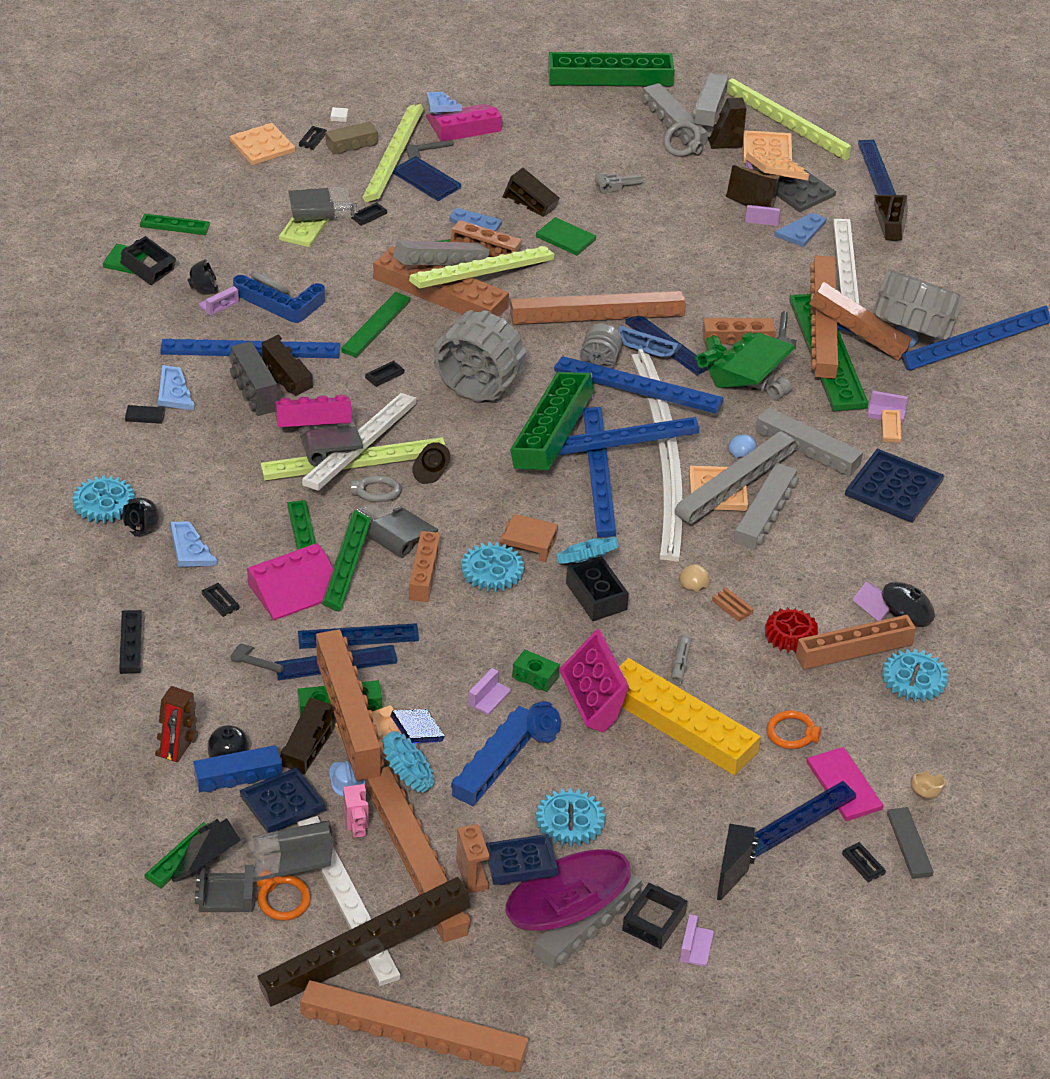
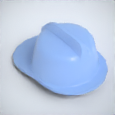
(341, 776)

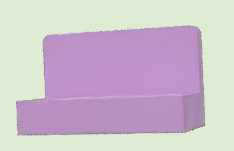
(762, 215)
(220, 301)
(886, 402)
(871, 600)
(488, 693)
(696, 943)

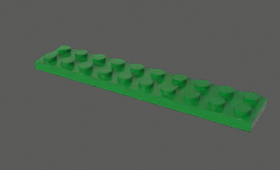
(845, 390)

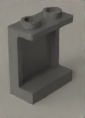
(225, 891)

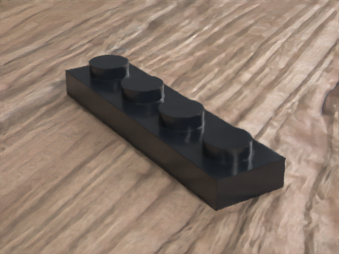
(130, 641)

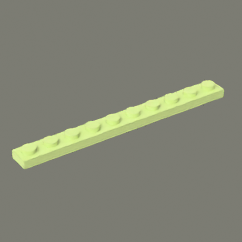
(789, 119)
(393, 153)
(481, 267)
(368, 457)

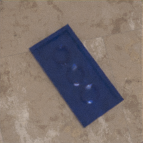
(426, 178)

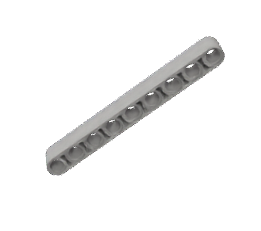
(735, 477)

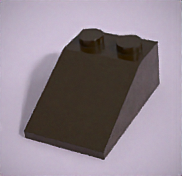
(752, 187)

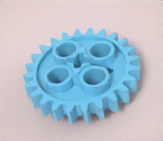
(102, 498)
(583, 550)
(492, 567)
(929, 681)
(408, 761)
(587, 817)

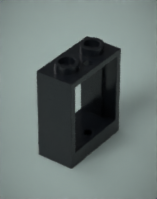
(164, 260)
(647, 931)

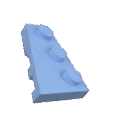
(440, 102)
(173, 389)
(188, 546)

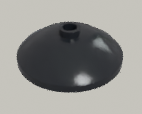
(910, 601)

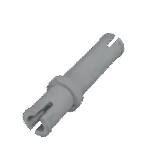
(679, 664)

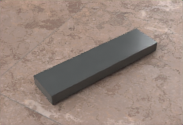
(910, 843)

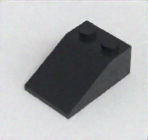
(208, 844)
(736, 857)

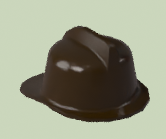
(431, 463)

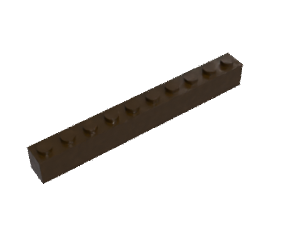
(364, 941)

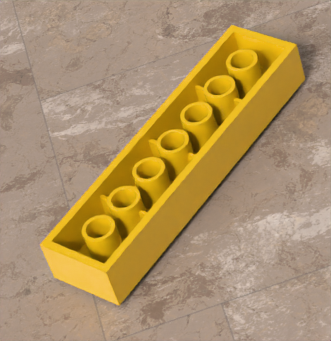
(688, 719)

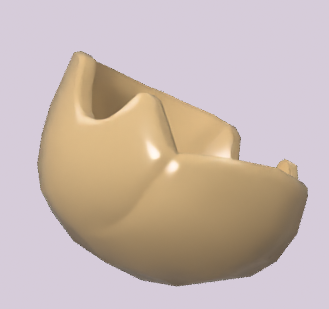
(694, 577)
(927, 785)

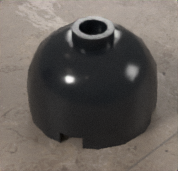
(202, 278)
(141, 512)
(227, 740)

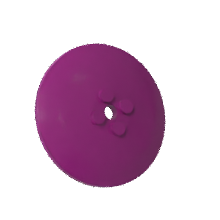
(581, 888)

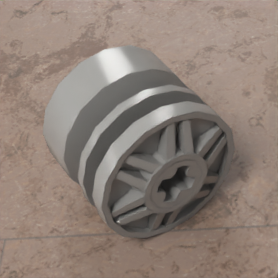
(601, 345)

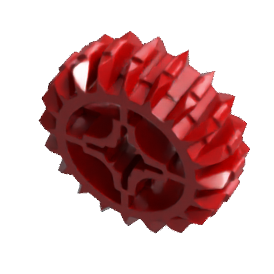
(780, 624)

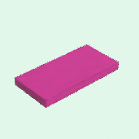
(838, 766)

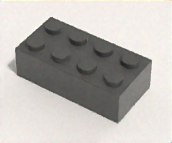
(253, 378)

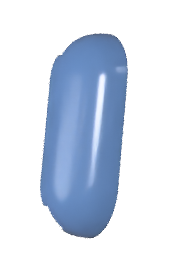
(648, 343)

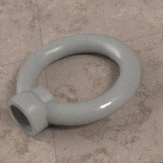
(694, 146)
(260, 277)
(358, 488)

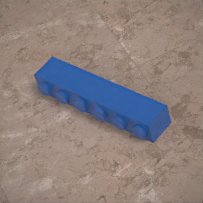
(492, 758)

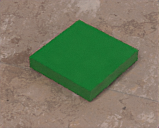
(113, 259)

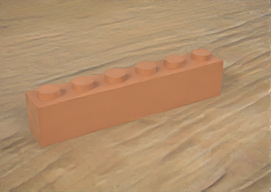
(860, 321)
(855, 641)

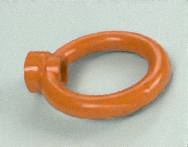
(812, 733)
(268, 885)

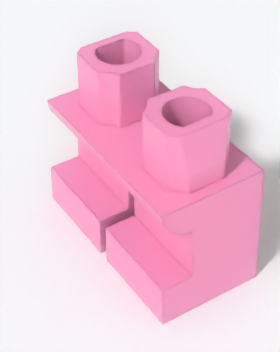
(355, 809)

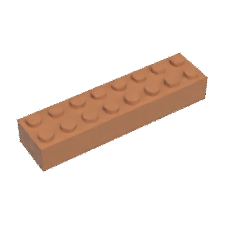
(455, 295)
(349, 705)

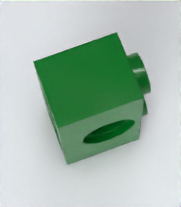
(535, 670)

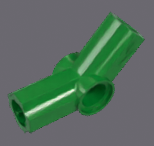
(714, 352)

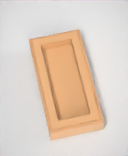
(891, 426)

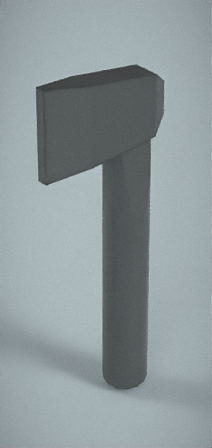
(413, 150)
(782, 330)
(242, 652)

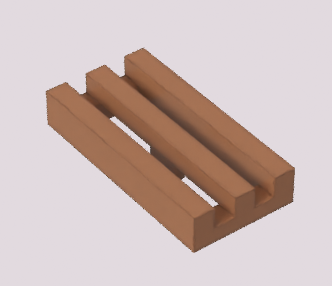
(734, 603)

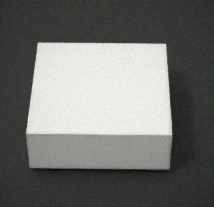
(339, 114)

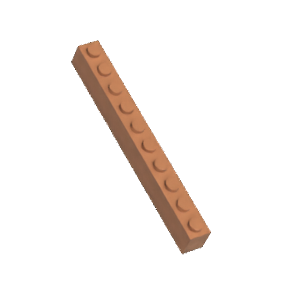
(597, 307)
(825, 328)
(412, 845)
(414, 1026)

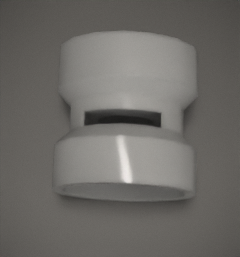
(779, 388)

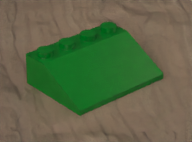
(749, 360)

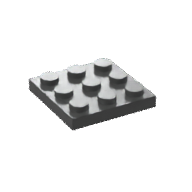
(803, 193)

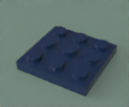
(282, 800)
(521, 859)

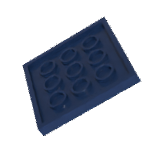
(894, 485)

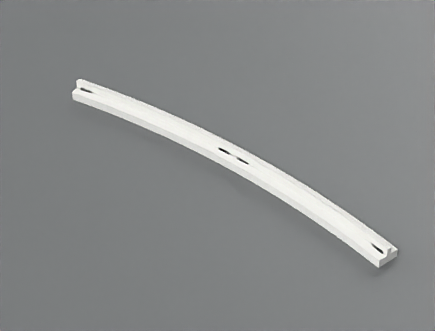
(670, 468)

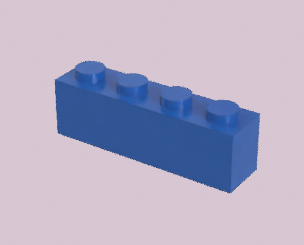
(237, 768)

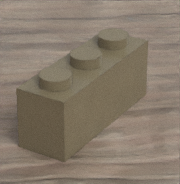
(351, 137)

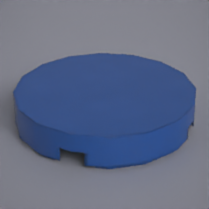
(543, 722)

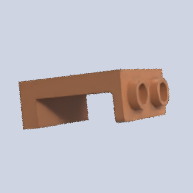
(530, 535)
(470, 853)

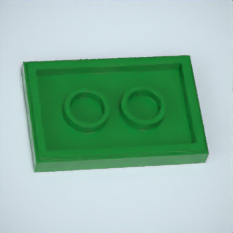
(566, 236)

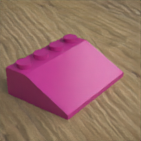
(466, 123)
(313, 411)
(291, 581)
(595, 682)

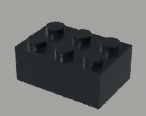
(597, 588)

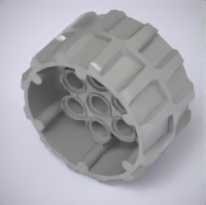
(918, 305)
(479, 356)

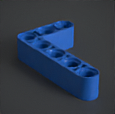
(278, 303)

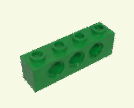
(370, 689)

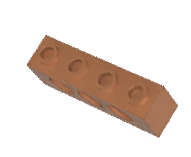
(494, 241)
(732, 329)
(424, 566)

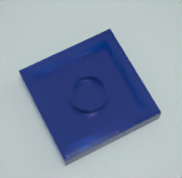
(417, 725)

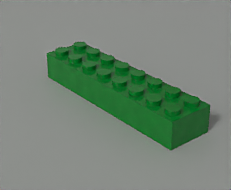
(610, 68)
(552, 421)

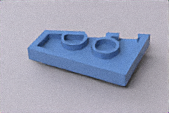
(475, 218)
(802, 230)

